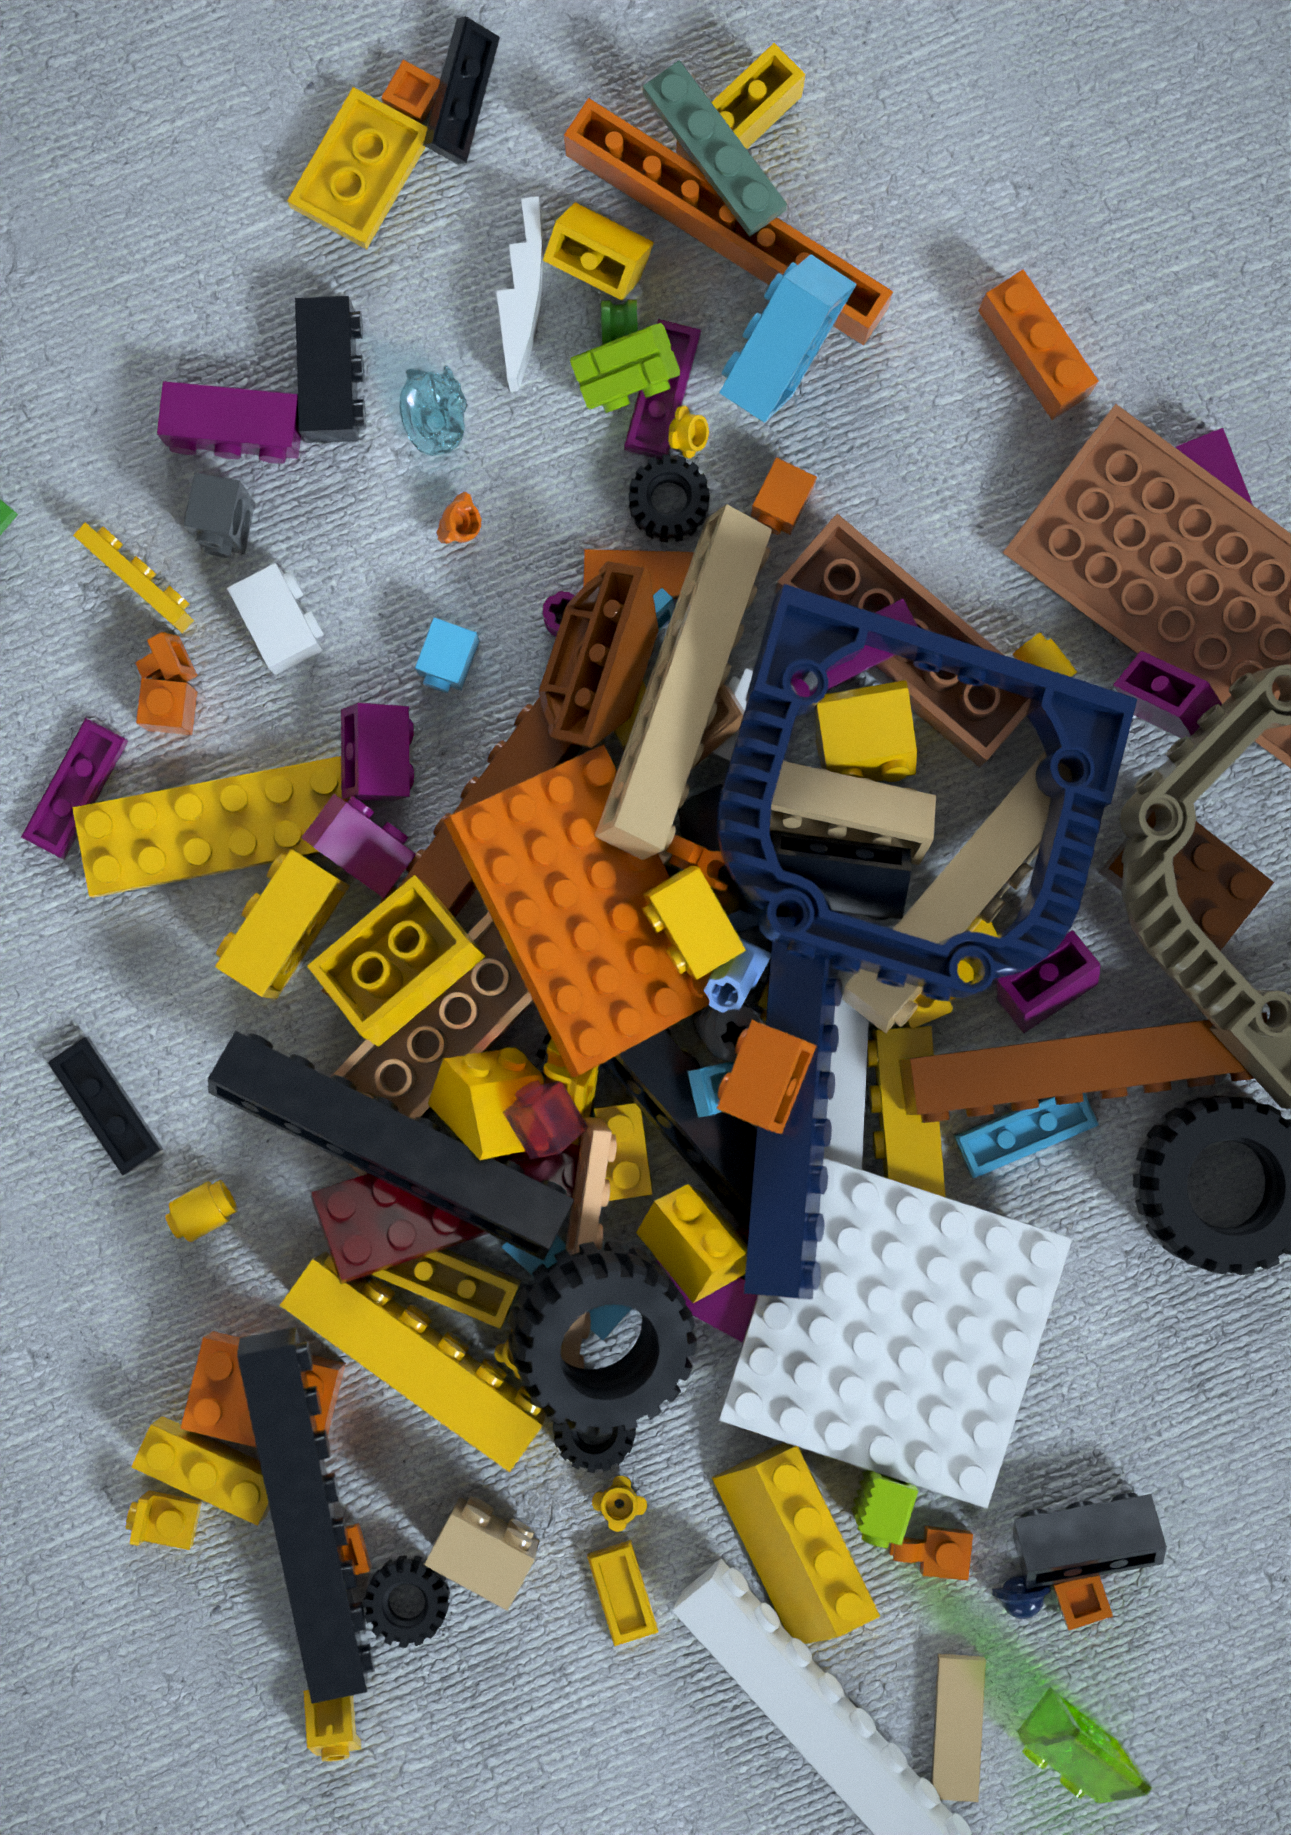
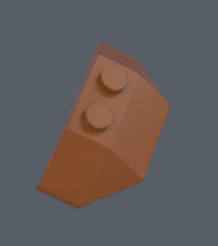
(600, 656)

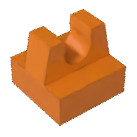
(167, 660)

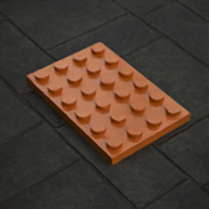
(575, 912)

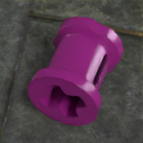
(555, 604)

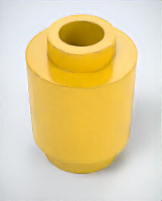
(1045, 654)
(201, 1210)

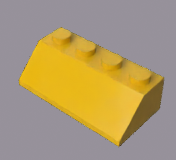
(796, 1545)

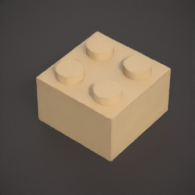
(484, 1551)

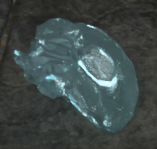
(433, 410)

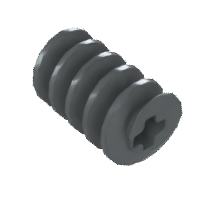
(712, 1029)

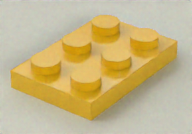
(359, 168)

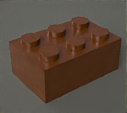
(1210, 881)

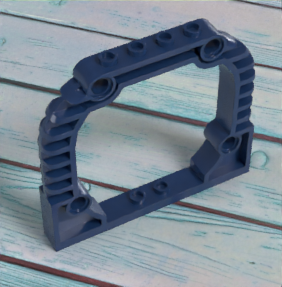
(1073, 718)

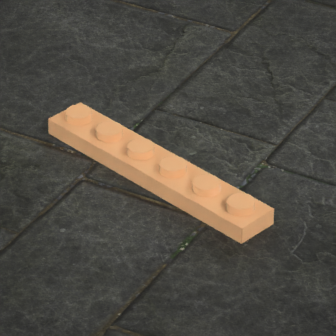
(589, 1195)

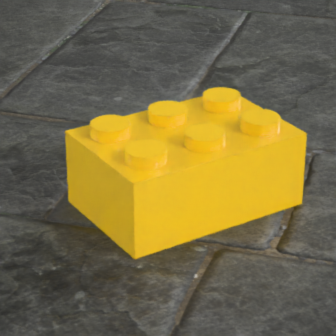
(280, 925)
(395, 961)

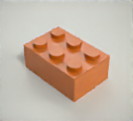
(218, 1397)

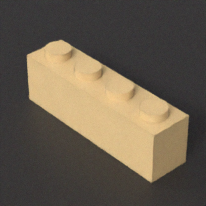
(852, 809)

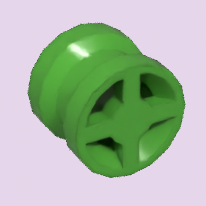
(618, 319)

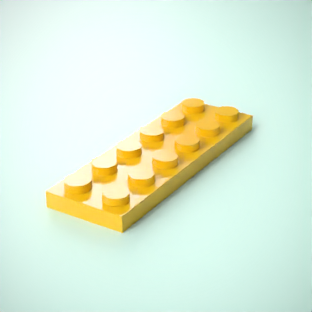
(202, 827)

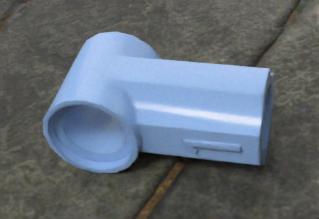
(734, 979)

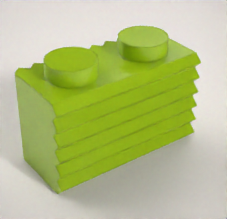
(883, 1508)

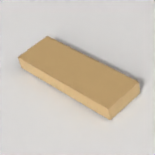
(958, 1727)

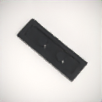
(461, 90)
(105, 1106)

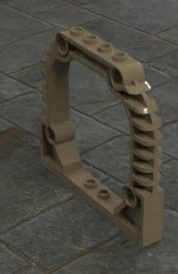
(1151, 887)

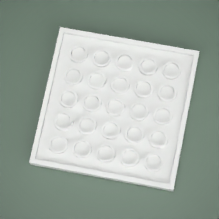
(909, 1340)

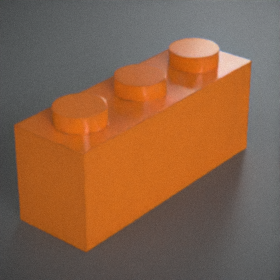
(1037, 344)

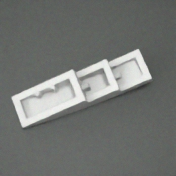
(521, 305)

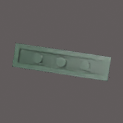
(714, 148)

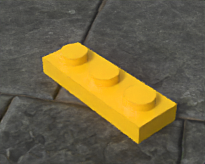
(136, 575)

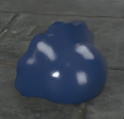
(1018, 1600)

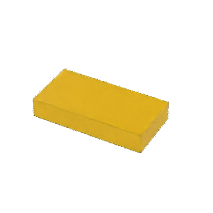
(622, 1593)

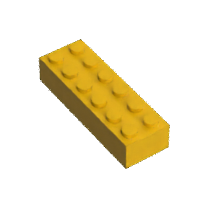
(417, 1360)

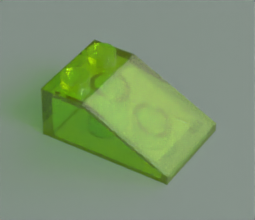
(1081, 1752)

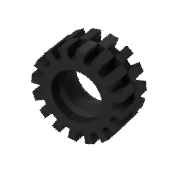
(675, 472)
(593, 1456)
(402, 1629)

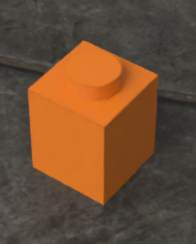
(783, 497)
(166, 706)

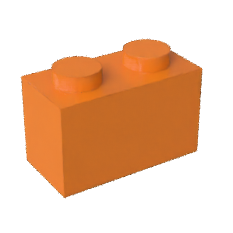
(765, 1076)

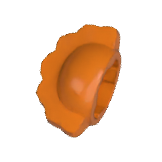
(459, 520)

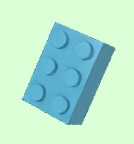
(785, 336)

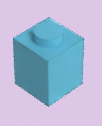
(446, 655)

